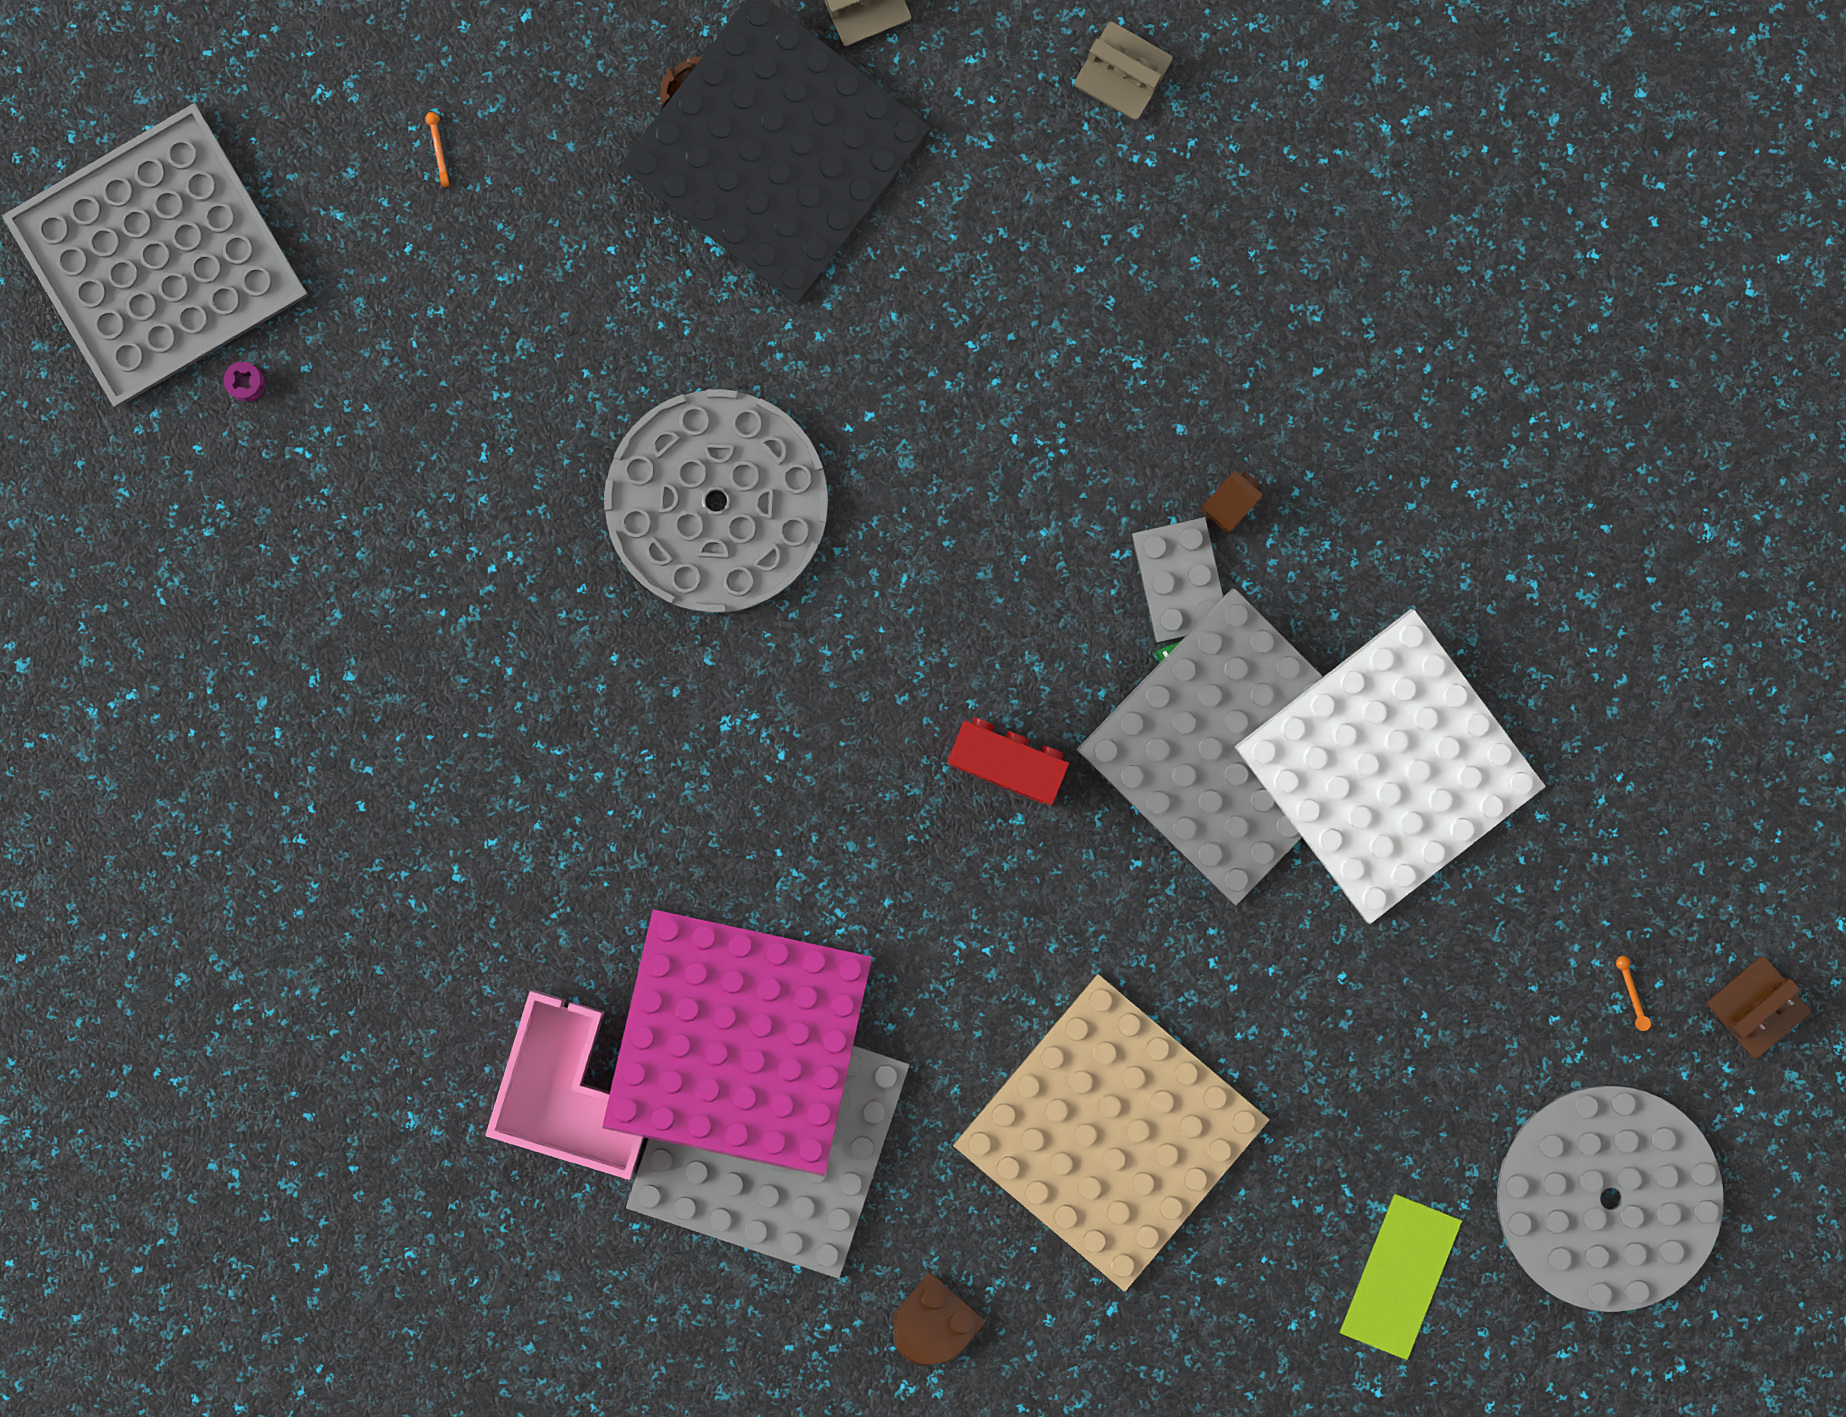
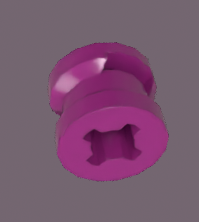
(249, 386)

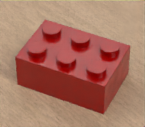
(1008, 761)

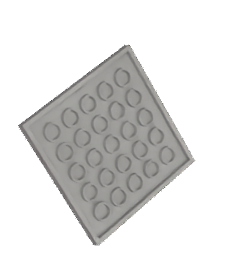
(155, 255)
(1177, 736)
(774, 1207)

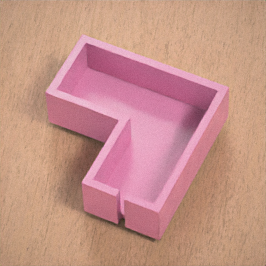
(544, 1094)

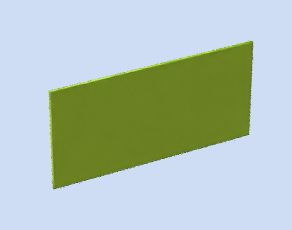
(1400, 1276)

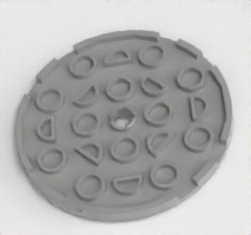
(706, 446)
(1665, 1210)

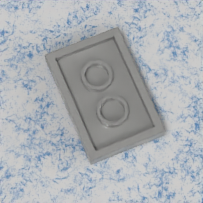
(1177, 576)

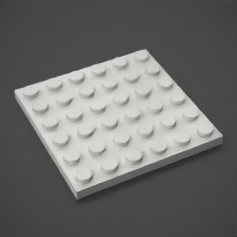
(1390, 766)

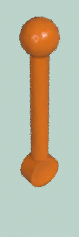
(433, 119)
(1642, 1022)

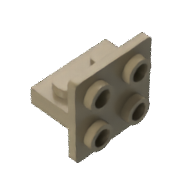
(866, 18)
(1123, 70)

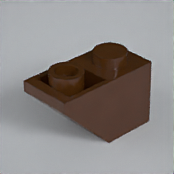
(1232, 500)

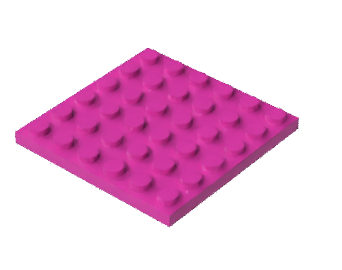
(737, 1043)

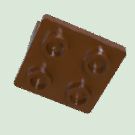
(1759, 1006)

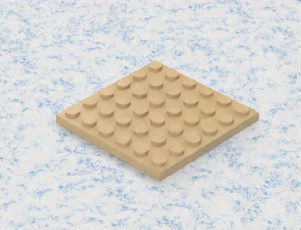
(1111, 1132)

